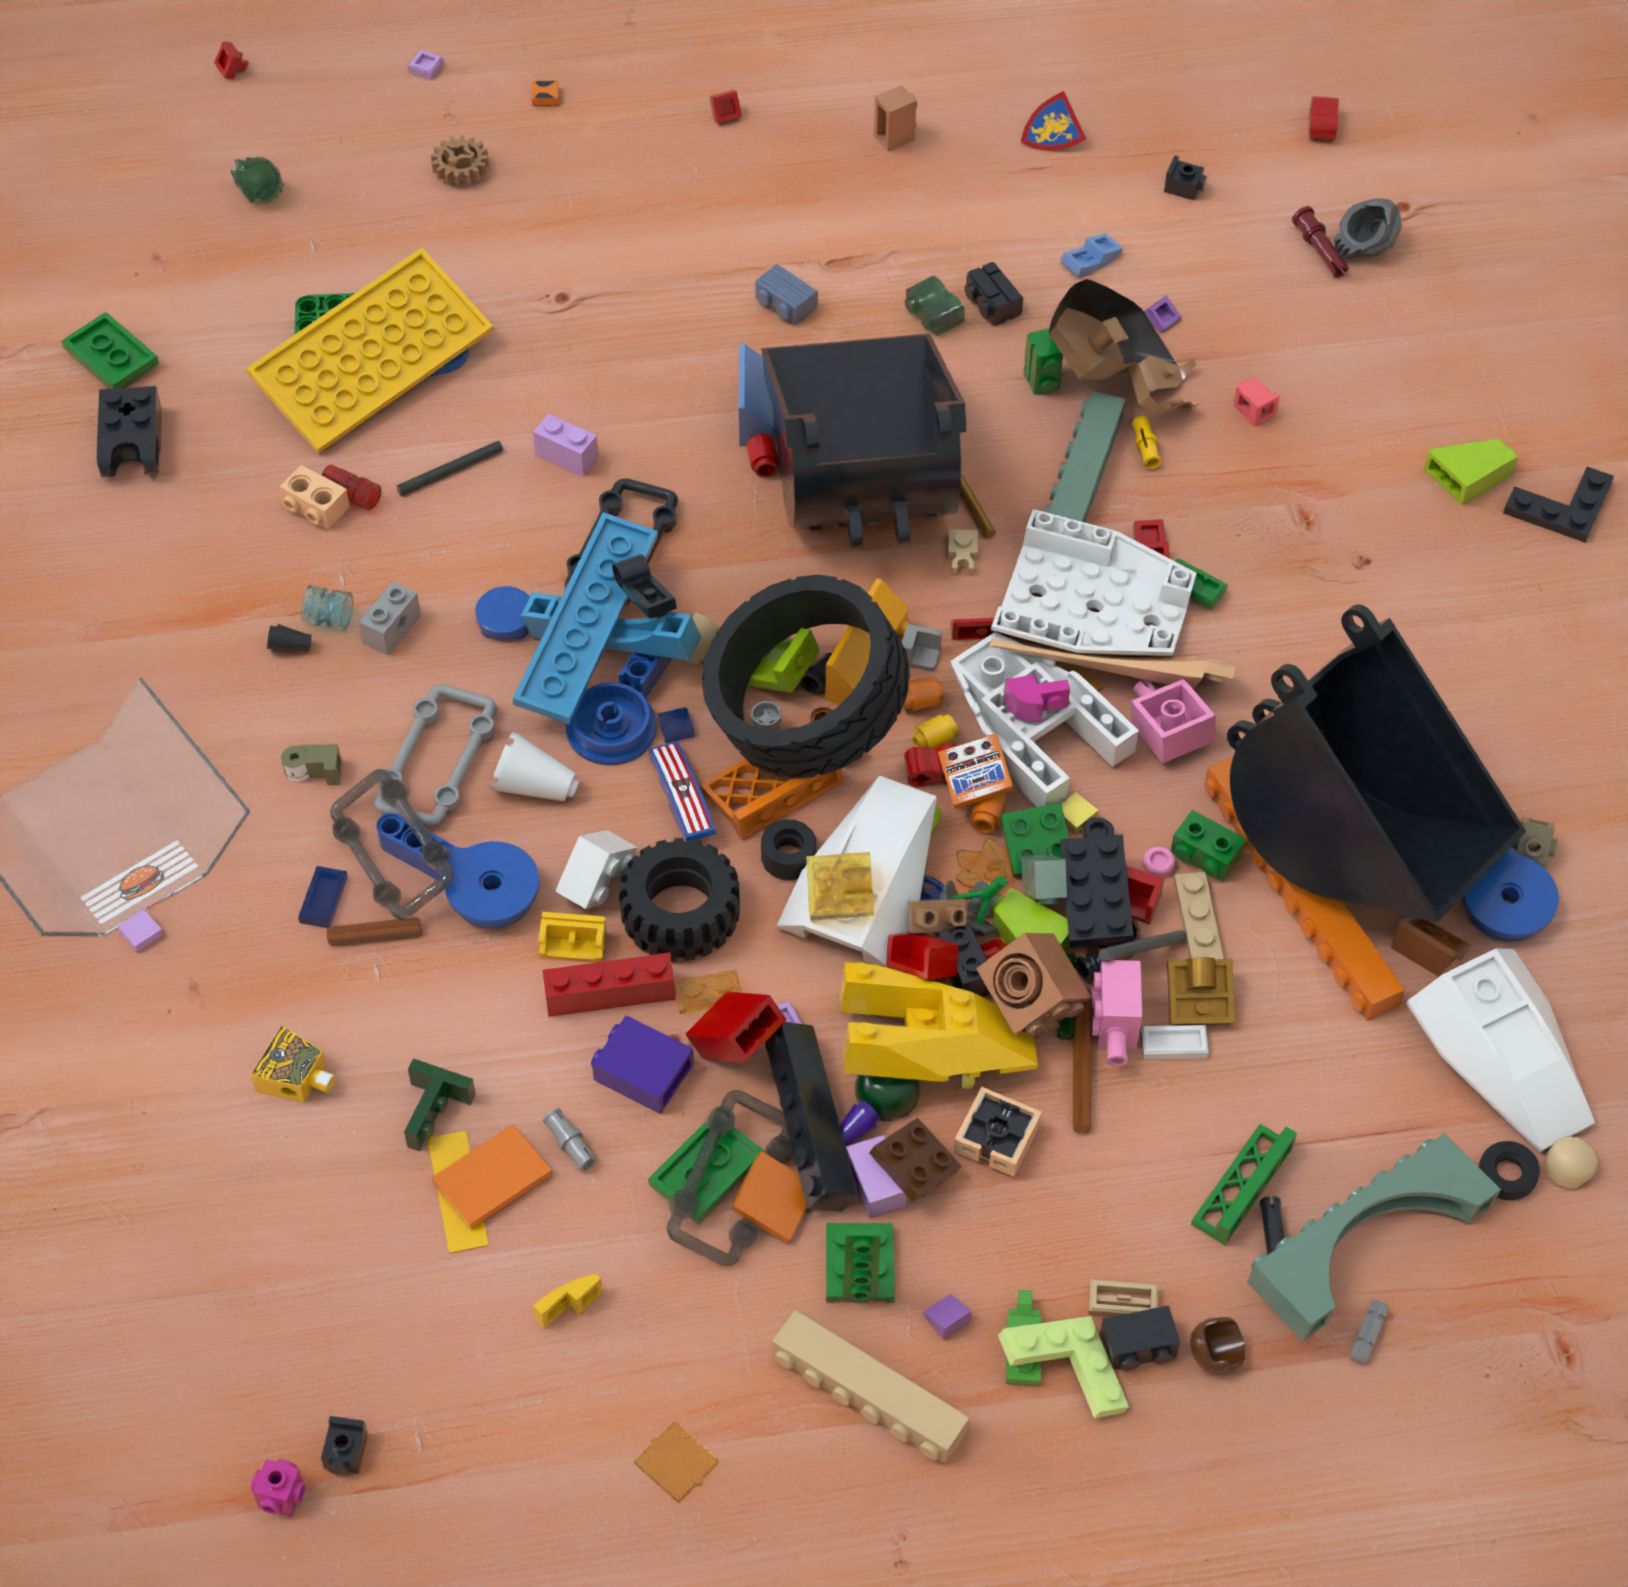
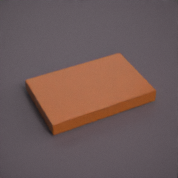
(492, 1176)

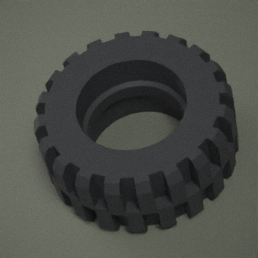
(679, 865)

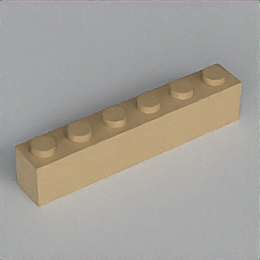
(870, 1387)

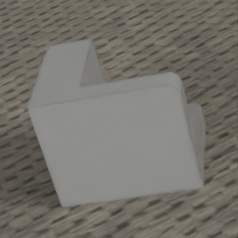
(922, 646)

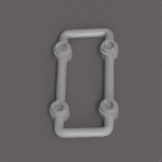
(426, 714)

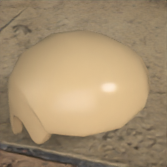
(1571, 1162)

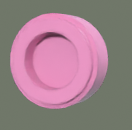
(1159, 861)

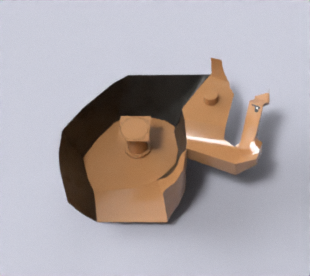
(1112, 335)

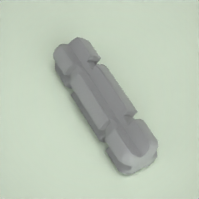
(1369, 1332)

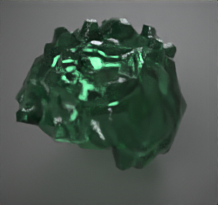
(257, 179)

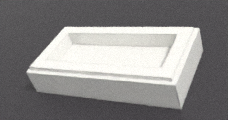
(1174, 1042)

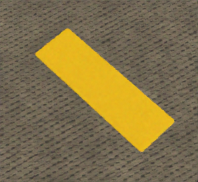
(444, 1152)

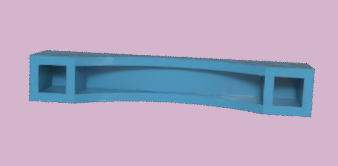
(665, 636)

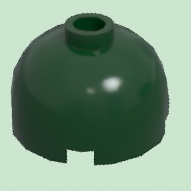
(888, 1095)

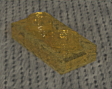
(704, 991)

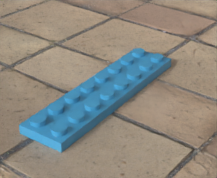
(582, 621)

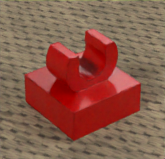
(230, 60)
(725, 106)

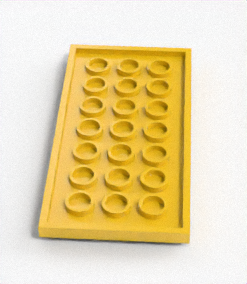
(369, 350)

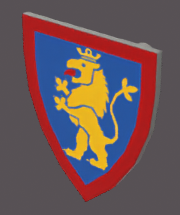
(1053, 125)

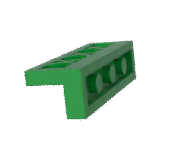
(1249, 1187)

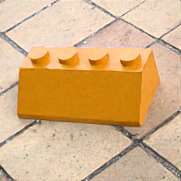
(852, 652)

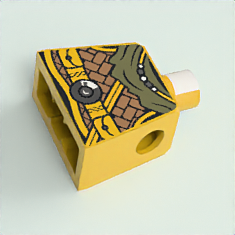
(291, 1068)

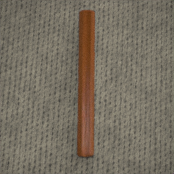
(1082, 1070)

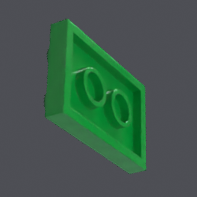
(110, 351)
(725, 1170)

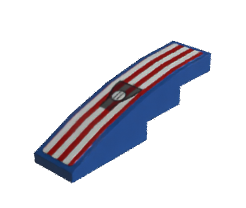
(682, 791)

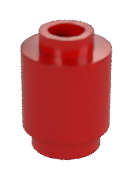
(762, 455)

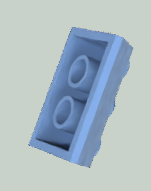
(754, 399)

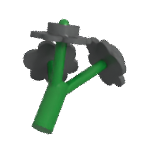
(981, 901)

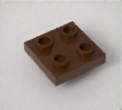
(915, 1159)

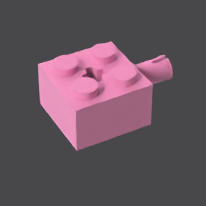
(1172, 719)
(1117, 1008)

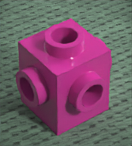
(278, 1487)

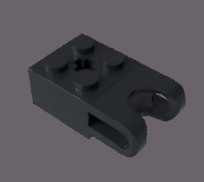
(128, 429)

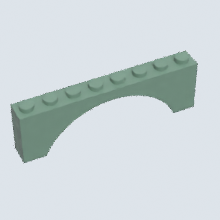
(1297, 1272)

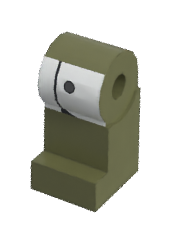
(313, 762)

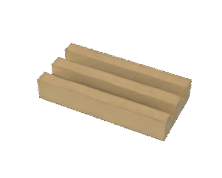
(1126, 1301)

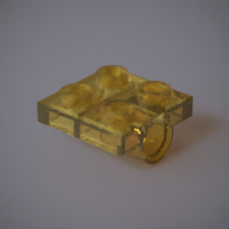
(840, 886)

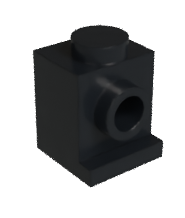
(1184, 179)
(347, 1432)

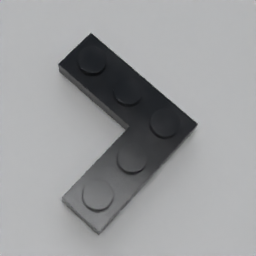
(1569, 520)

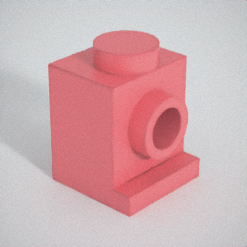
(1255, 401)

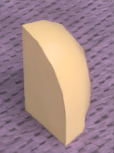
(707, 631)

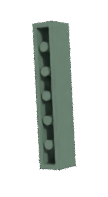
(1086, 457)

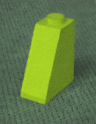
(1470, 467)
(1020, 914)

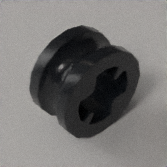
(1088, 966)

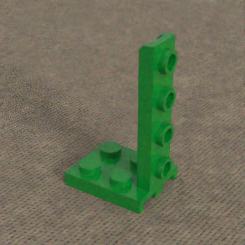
(859, 1262)

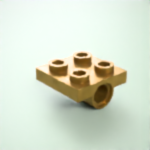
(1200, 991)

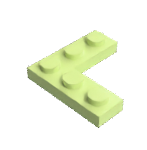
(1081, 1343)

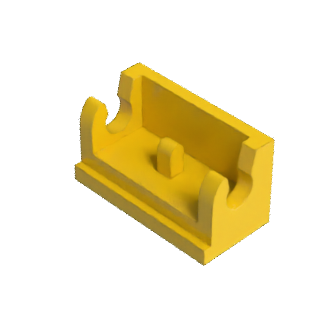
(572, 937)

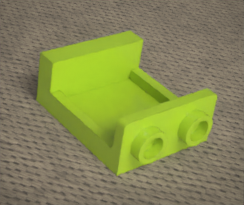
(786, 663)

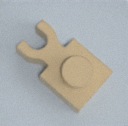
(963, 549)

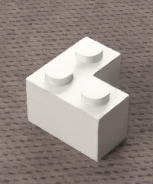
(592, 866)

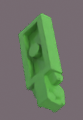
(1023, 1315)

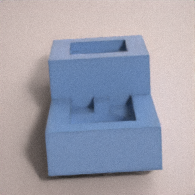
(1095, 254)

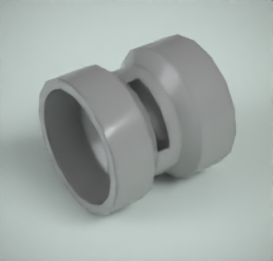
(766, 716)

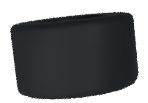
(787, 833)

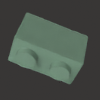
(1044, 878)

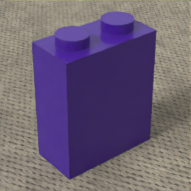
(642, 1064)

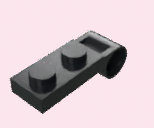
(642, 588)

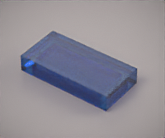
(323, 897)

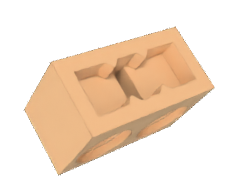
(314, 497)

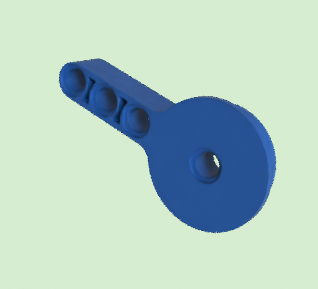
(624, 702)
(475, 872)
(1526, 886)

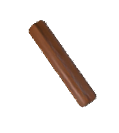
(373, 931)

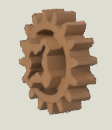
(460, 160)

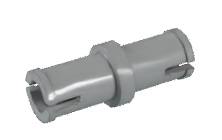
(570, 1139)

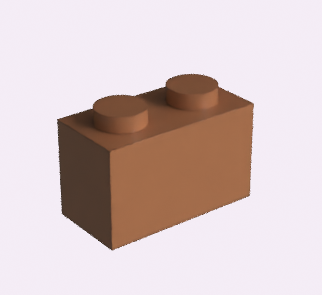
(895, 118)

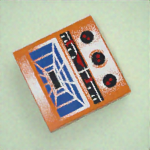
(976, 771)

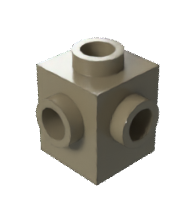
(1540, 832)

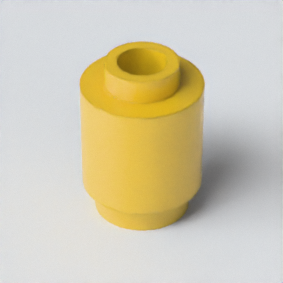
(935, 732)

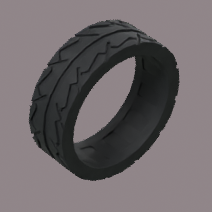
(769, 620)

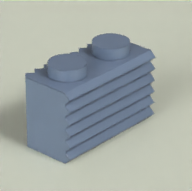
(786, 294)

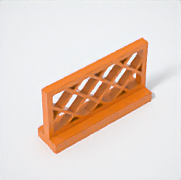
(770, 807)

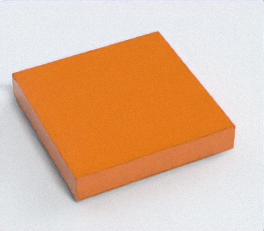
(771, 1197)

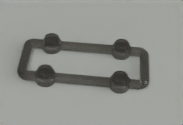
(433, 853)
(685, 1202)

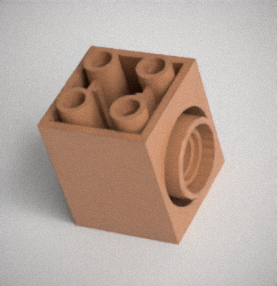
(1034, 984)

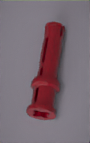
(1314, 233)

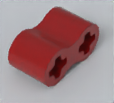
(1323, 118)
(924, 765)

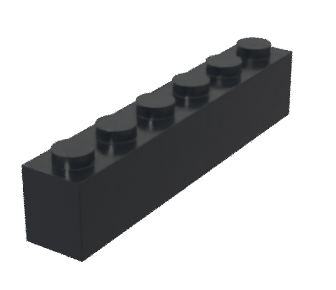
(811, 1118)

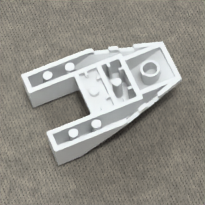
(982, 678)

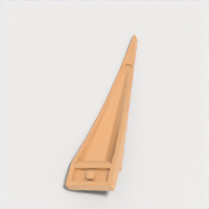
(1155, 669)

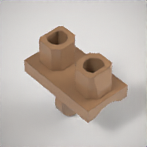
(936, 915)

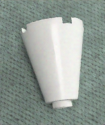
(532, 772)

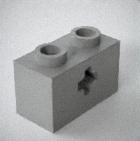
(389, 618)

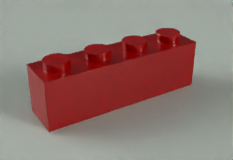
(609, 984)

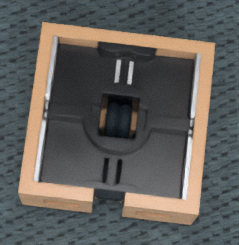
(997, 1131)

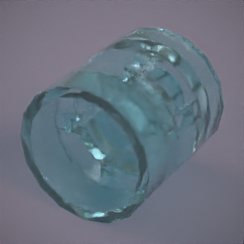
(326, 607)

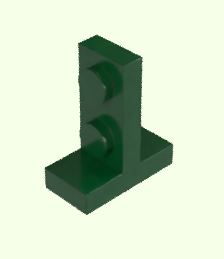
(438, 1087)

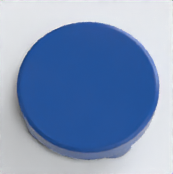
(500, 613)

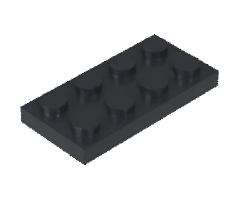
(1097, 891)

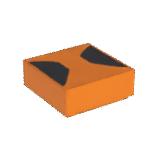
(545, 93)

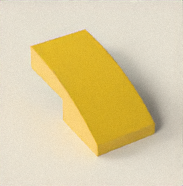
(574, 1294)

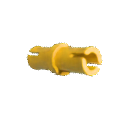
(1145, 437)

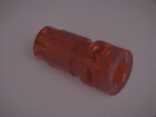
(359, 490)

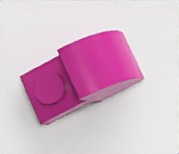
(1029, 700)

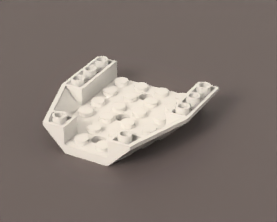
(1100, 569)

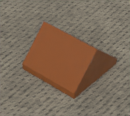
(1428, 944)

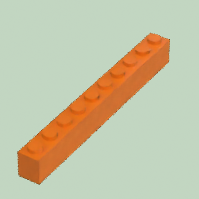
(1324, 920)

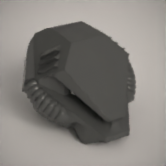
(1368, 229)

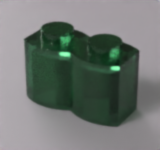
(934, 305)

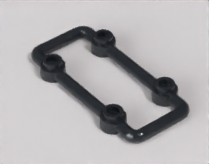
(611, 503)

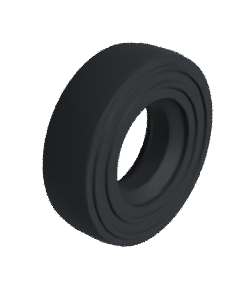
(1520, 1155)

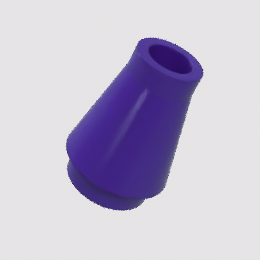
(858, 1122)

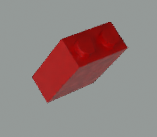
(735, 1026)

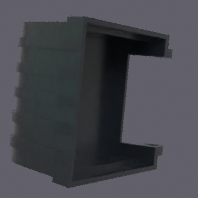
(866, 432)
(1368, 782)

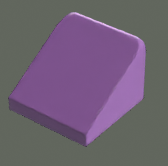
(1162, 314)
(948, 1316)

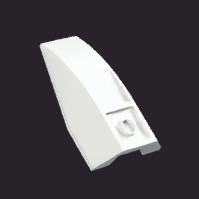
(896, 830)
(1506, 1044)

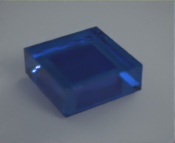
(676, 725)

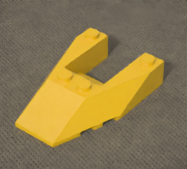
(943, 1032)

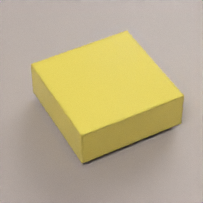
(1078, 812)

